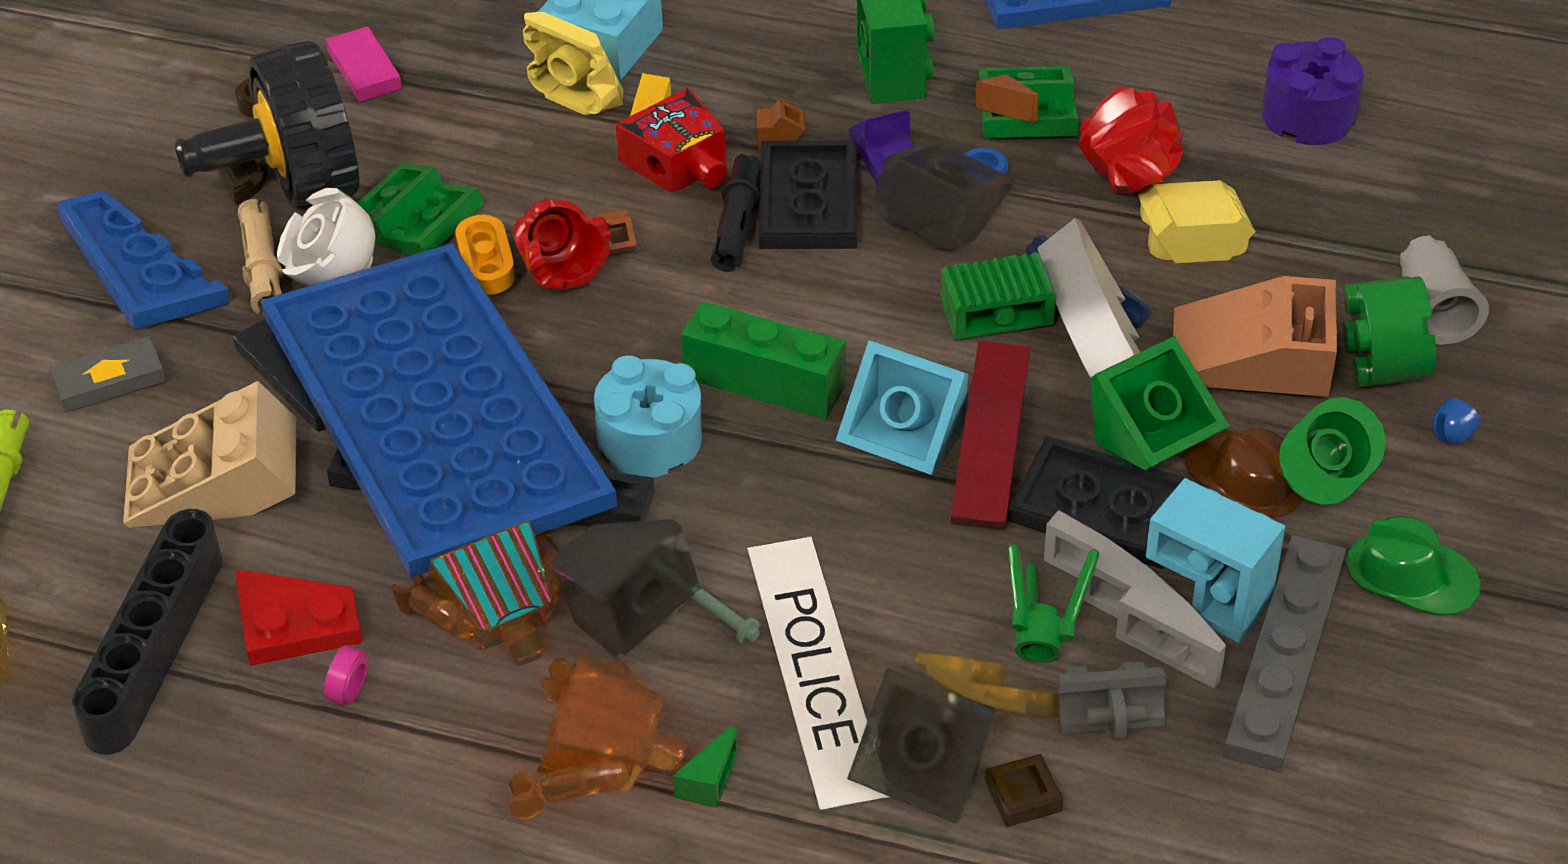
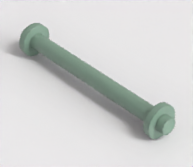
(746, 630)

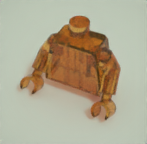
(597, 735)

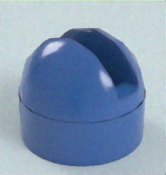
(1455, 422)

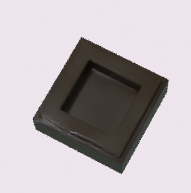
(1023, 790)

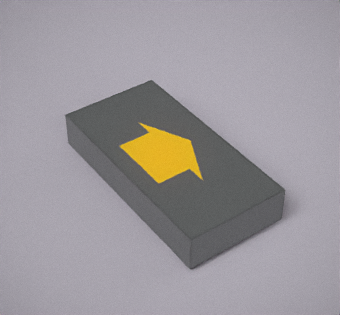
(107, 374)

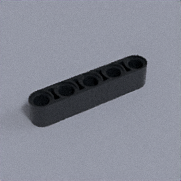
(147, 632)

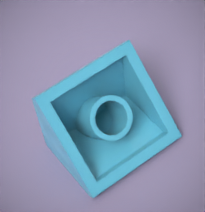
(905, 408)

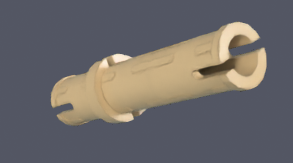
(262, 265)

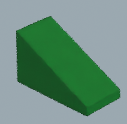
(707, 773)

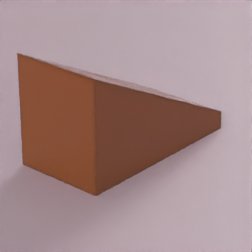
(1007, 97)

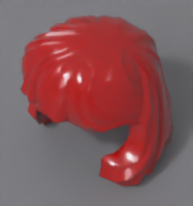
(561, 244)

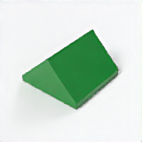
(1153, 406)

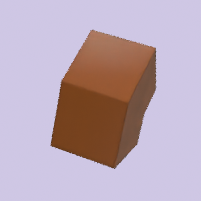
(779, 123)
(622, 239)

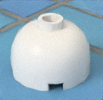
(328, 240)

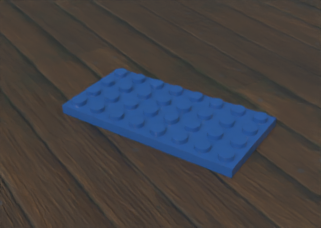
(435, 406)

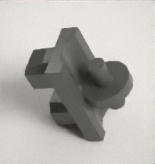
(1111, 699)

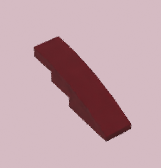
(991, 435)

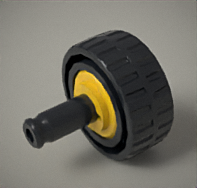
(295, 126)

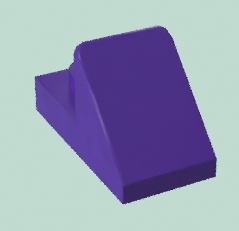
(880, 138)

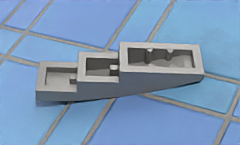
(1088, 299)
(1146, 607)

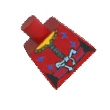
(674, 143)

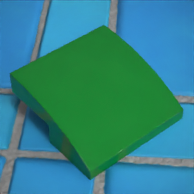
(1055, 103)
(417, 210)

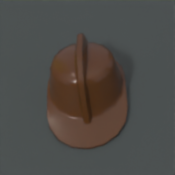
(1245, 470)

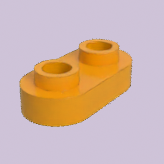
(486, 252)

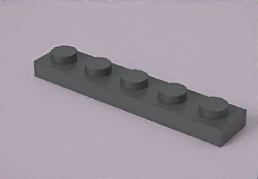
(1284, 654)

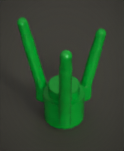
(1037, 624)

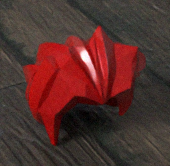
(1132, 140)

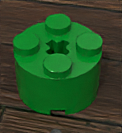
(1389, 331)

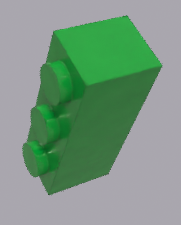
(765, 359)

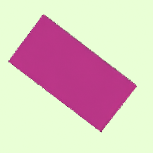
(363, 64)

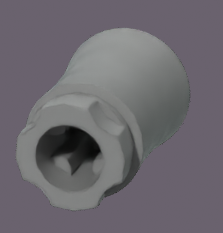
(1455, 302)

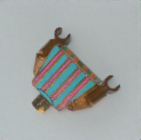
(491, 591)

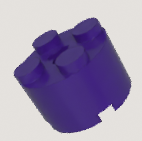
(1312, 90)

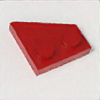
(294, 616)

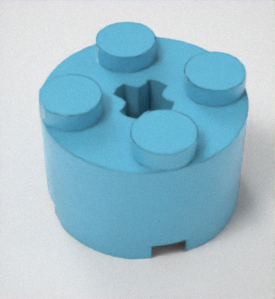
(648, 415)

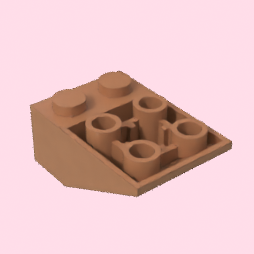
(1264, 336)

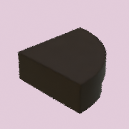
(244, 179)

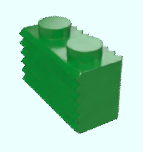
(997, 296)

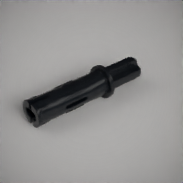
(739, 199)

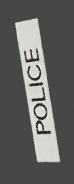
(813, 667)

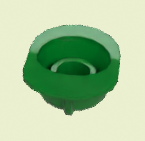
(1332, 451)
(1409, 564)

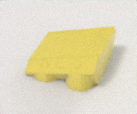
(570, 65)
(1195, 221)

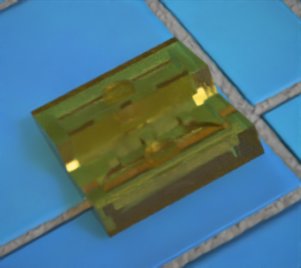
(985, 684)

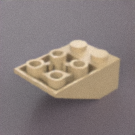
(216, 460)

